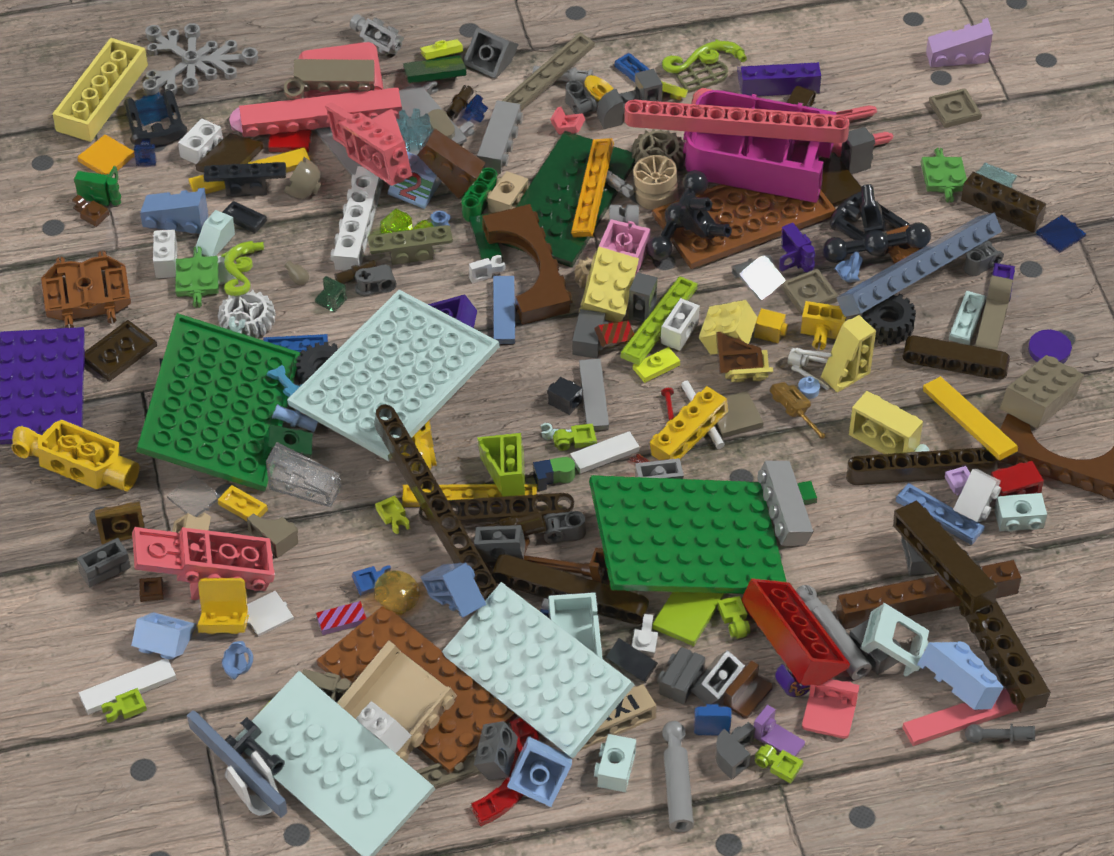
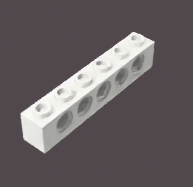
(357, 219)

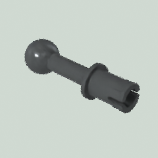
(975, 733)

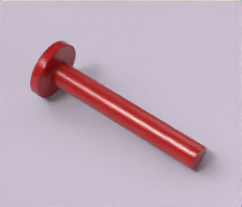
(667, 392)

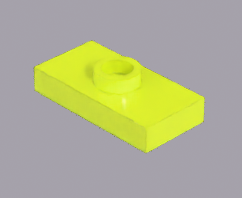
(441, 48)
(657, 364)

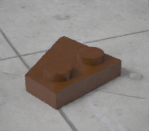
(736, 354)

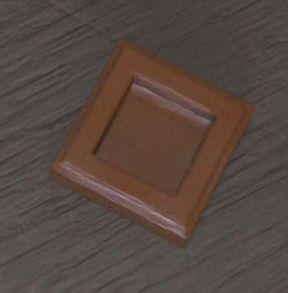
(151, 589)

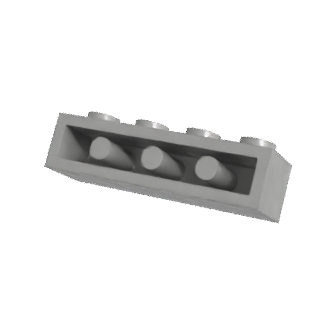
(499, 135)
(785, 503)

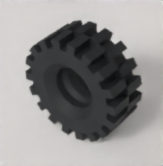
(897, 309)
(313, 359)

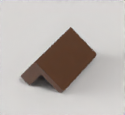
(746, 691)

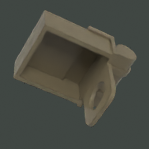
(329, 683)

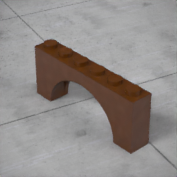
(521, 229)
(1088, 474)

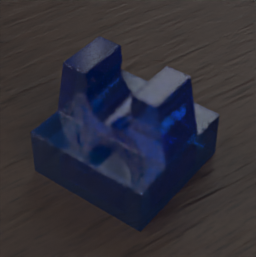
(475, 109)
(145, 154)

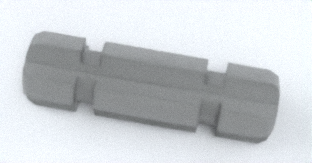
(619, 184)

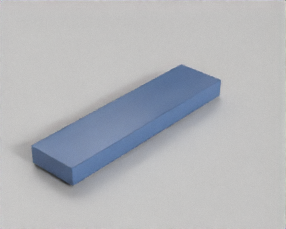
(504, 309)
(951, 521)

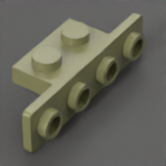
(411, 244)

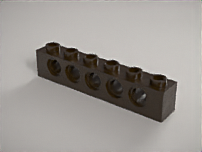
(1008, 657)

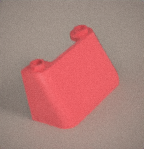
(356, 51)

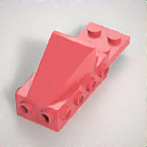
(372, 142)
(204, 554)

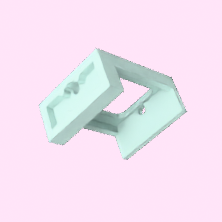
(880, 635)

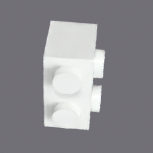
(977, 495)

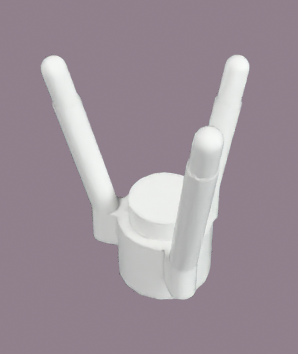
(800, 357)

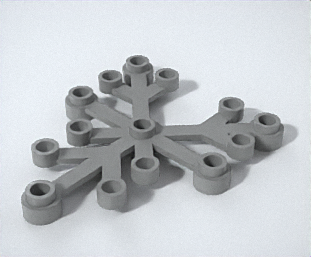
(191, 59)

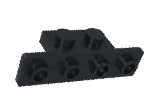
(245, 178)

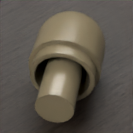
(297, 273)

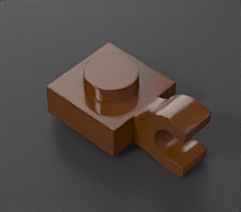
(92, 212)

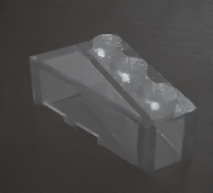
(301, 476)

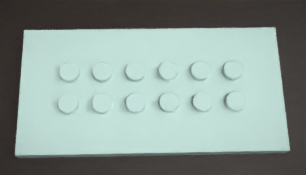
(338, 766)

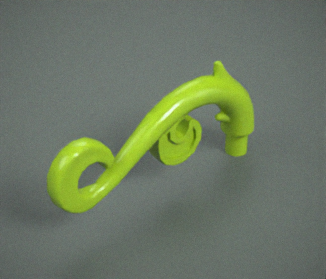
(701, 53)
(243, 265)

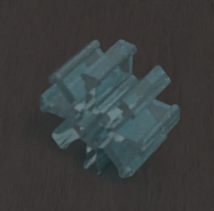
(414, 128)

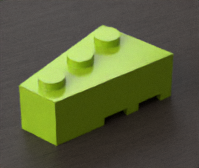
(504, 461)

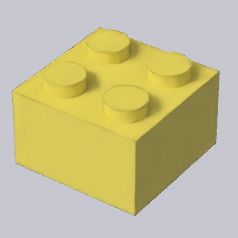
(731, 319)

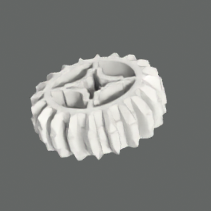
(253, 308)

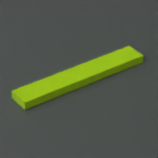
(650, 330)

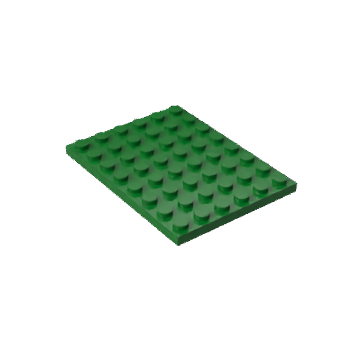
(215, 401)
(684, 534)

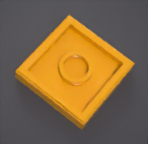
(105, 154)

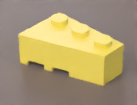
(850, 354)

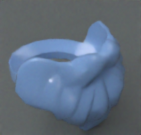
(849, 269)
(234, 659)

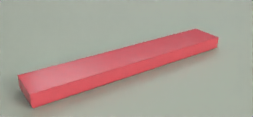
(955, 719)

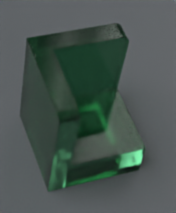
(333, 294)

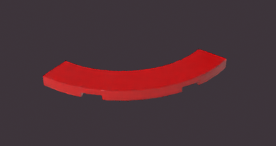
(503, 798)

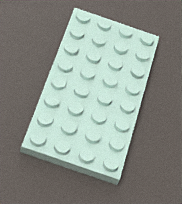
(537, 670)

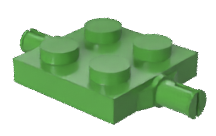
(943, 174)
(197, 276)

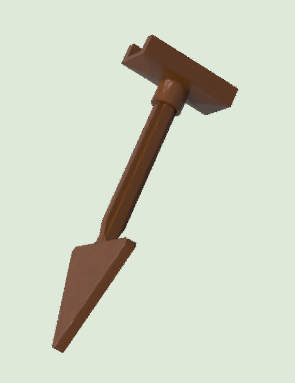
(596, 568)

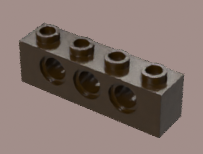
(1003, 201)

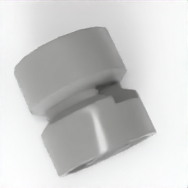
(626, 214)

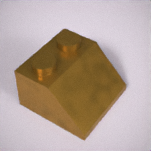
(119, 521)

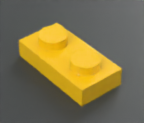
(241, 503)

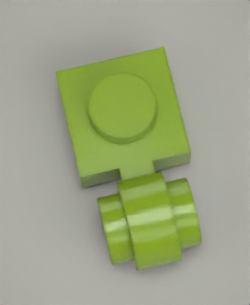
(580, 435)
(734, 611)
(784, 766)

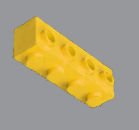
(689, 425)

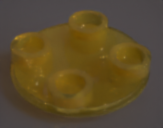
(397, 591)

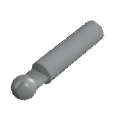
(859, 664)
(677, 778)

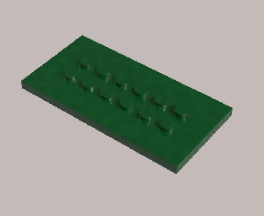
(557, 192)

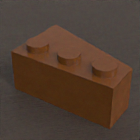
(450, 162)

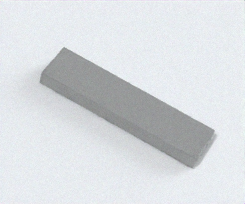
(594, 394)

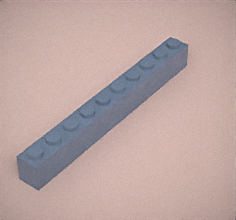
(918, 265)

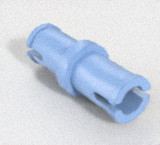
(295, 418)

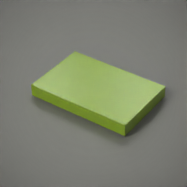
(686, 615)

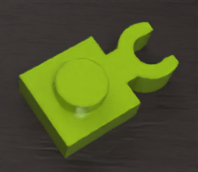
(126, 704)

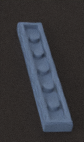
(238, 763)

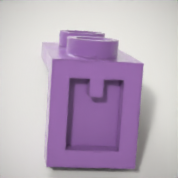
(772, 734)

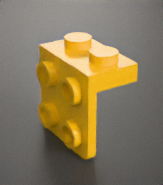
(223, 605)

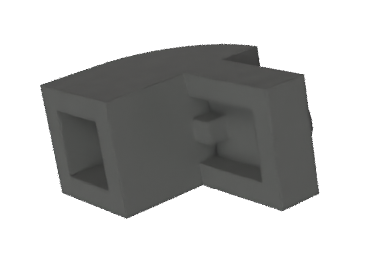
(612, 106)
(731, 751)

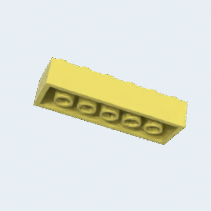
(100, 89)

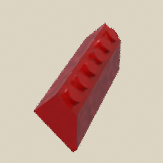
(794, 631)

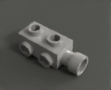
(387, 39)

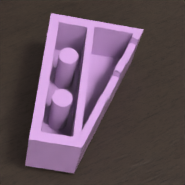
(961, 46)

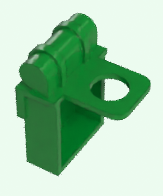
(98, 187)

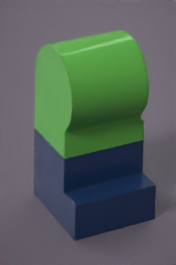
(553, 471)

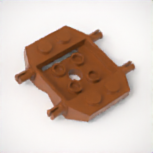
(85, 300)

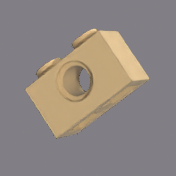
(507, 192)

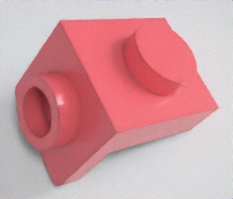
(568, 123)

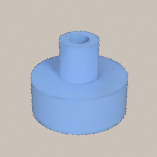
(809, 387)

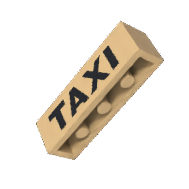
(631, 712)

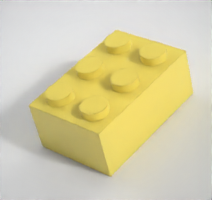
(609, 283)
(884, 425)

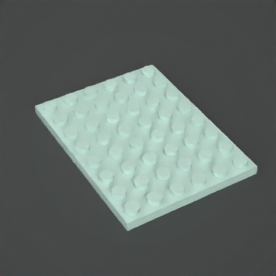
(397, 358)

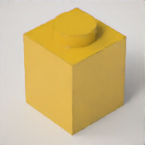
(770, 326)

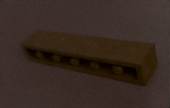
(945, 556)

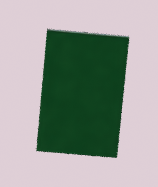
(434, 69)

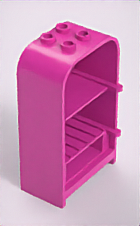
(758, 163)

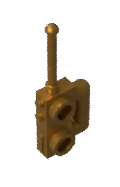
(794, 402)

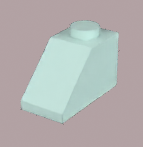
(215, 233)

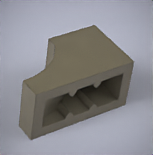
(280, 531)

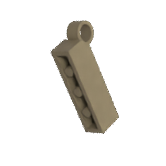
(330, 75)

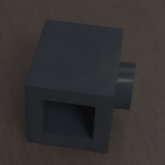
(564, 395)

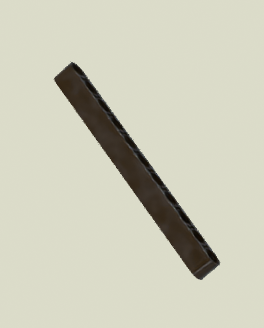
(433, 499)

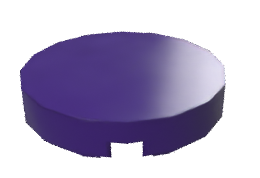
(1050, 343)

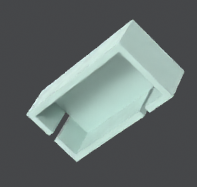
(577, 617)

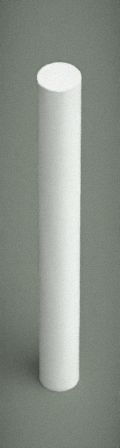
(712, 432)

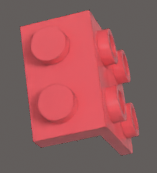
(831, 708)

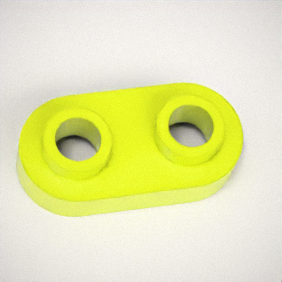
(675, 91)

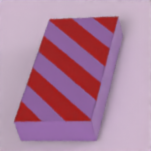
(340, 618)

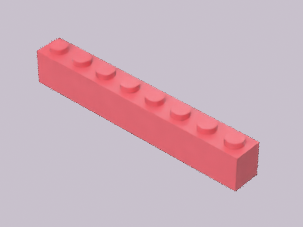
(312, 113)

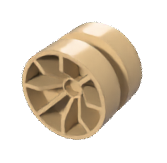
(655, 181)

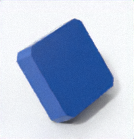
(712, 720)

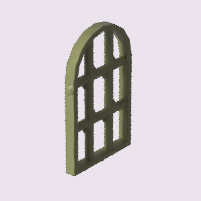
(711, 75)

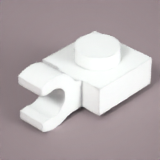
(484, 268)
(645, 639)

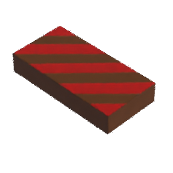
(614, 333)

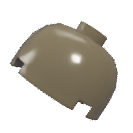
(304, 180)

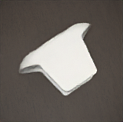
(253, 802)

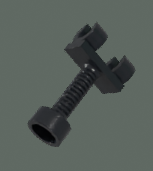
(274, 762)

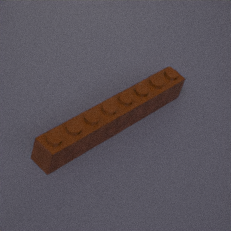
(919, 595)

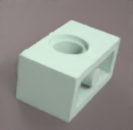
(1020, 512)
(616, 775)

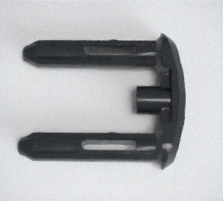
(158, 135)
(850, 209)

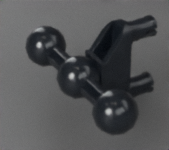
(687, 213)
(876, 240)

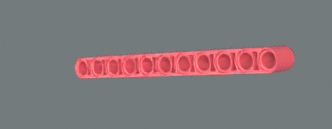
(736, 121)

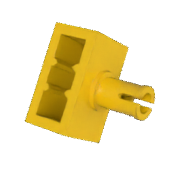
(821, 321)

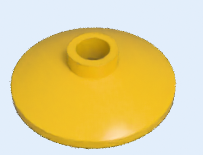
(597, 86)

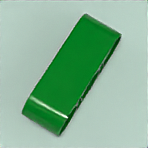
(475, 198)

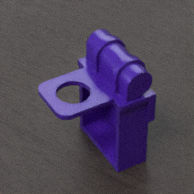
(798, 248)

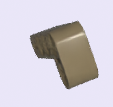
(994, 313)

